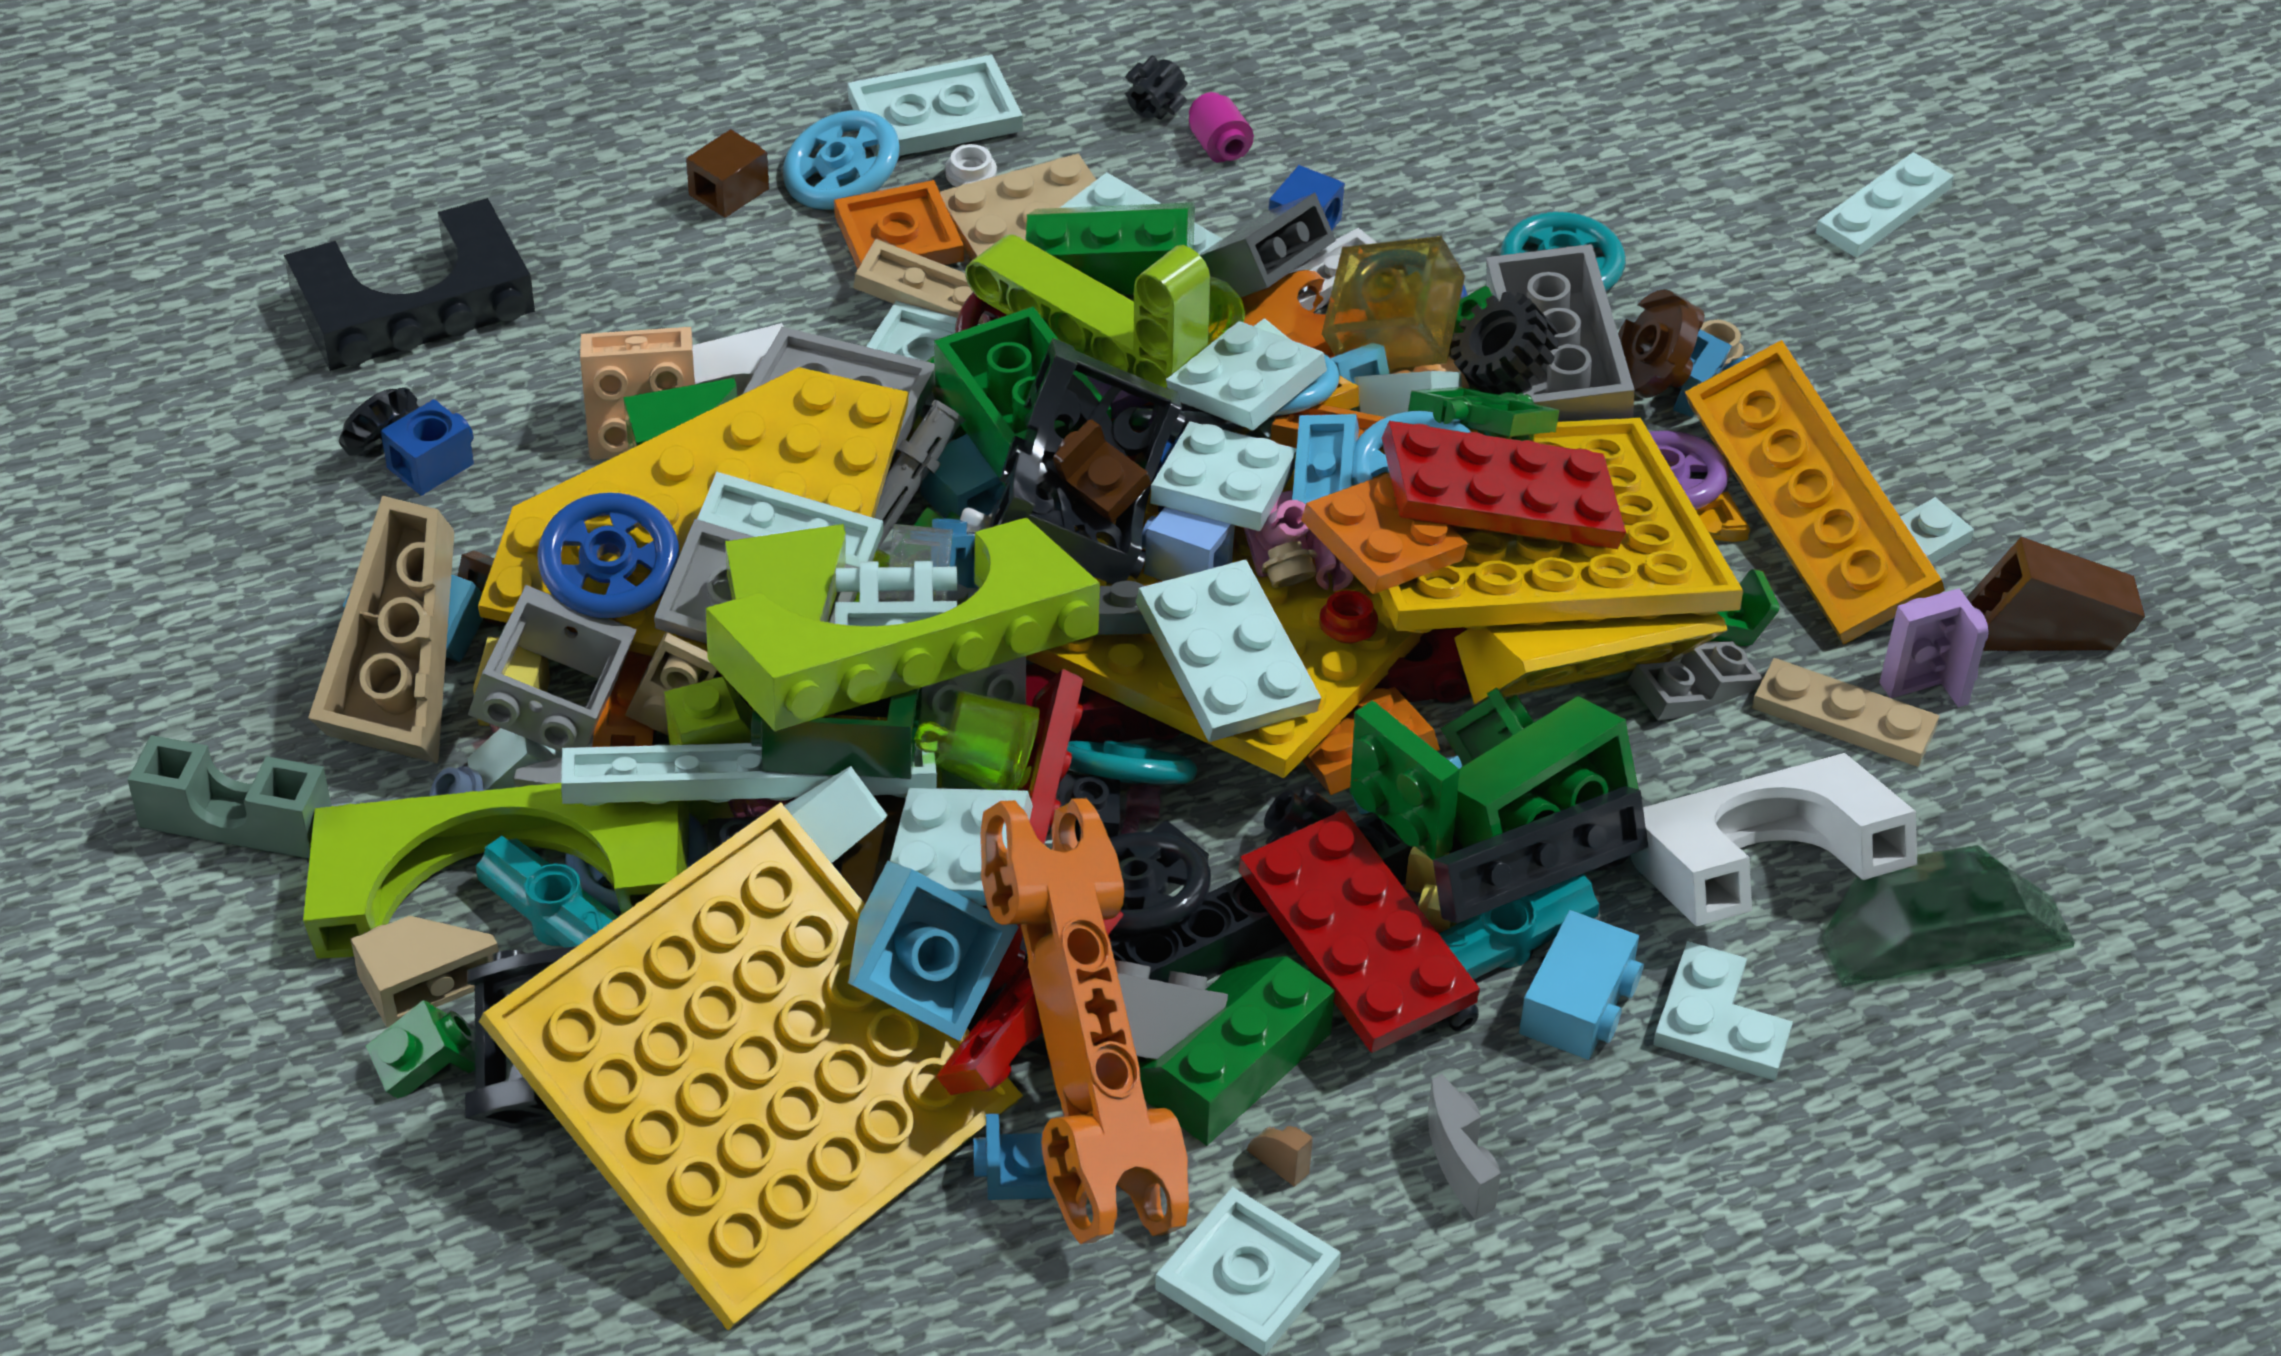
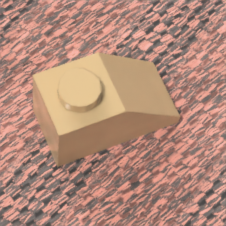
(418, 962)

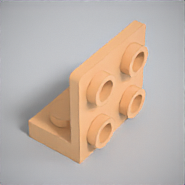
(625, 366)

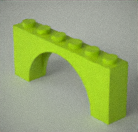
(812, 668)
(379, 852)

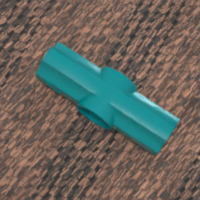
(542, 893)
(1512, 931)

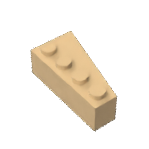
(392, 638)

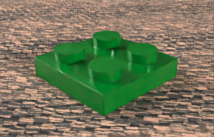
(1403, 781)

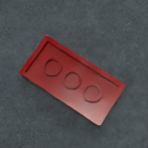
(1502, 485)
(1358, 930)

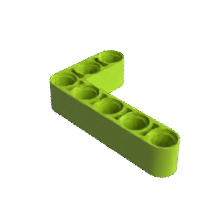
(1140, 337)

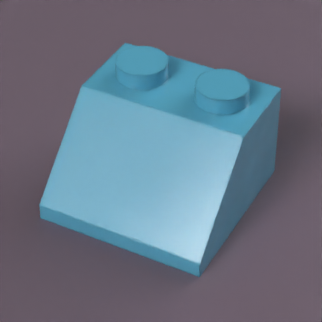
(926, 949)

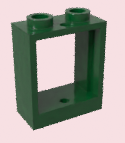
(835, 744)

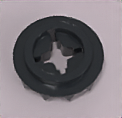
(364, 425)

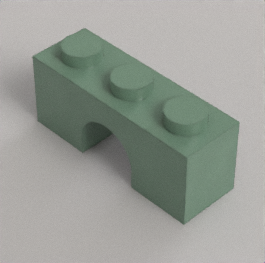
(186, 795)

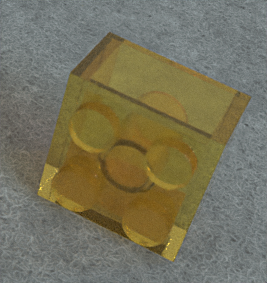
(1398, 298)

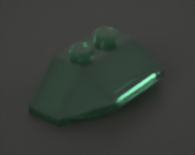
(1941, 916)

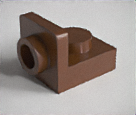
(1099, 472)

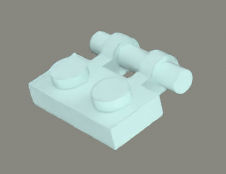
(872, 579)

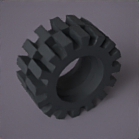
(1492, 327)

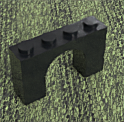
(363, 324)

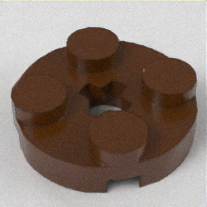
(1661, 342)

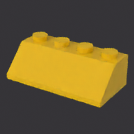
(1566, 652)

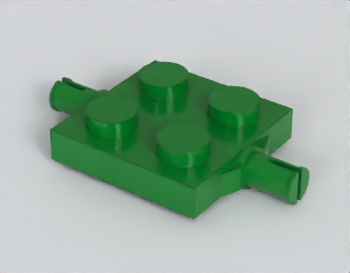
(1492, 415)

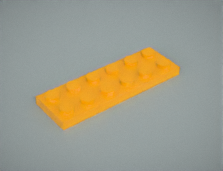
(1813, 491)

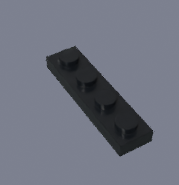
(1540, 854)

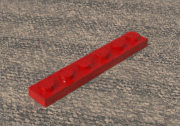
(1041, 778)

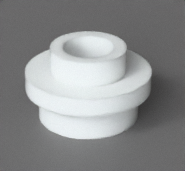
(969, 164)

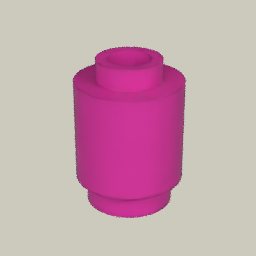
(1220, 127)

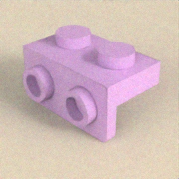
(1935, 644)

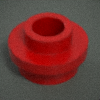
(1348, 617)

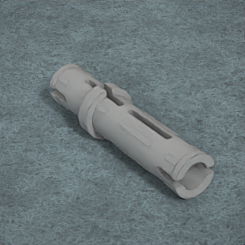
(915, 462)

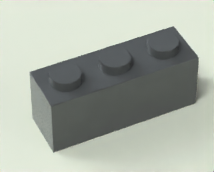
(1270, 246)

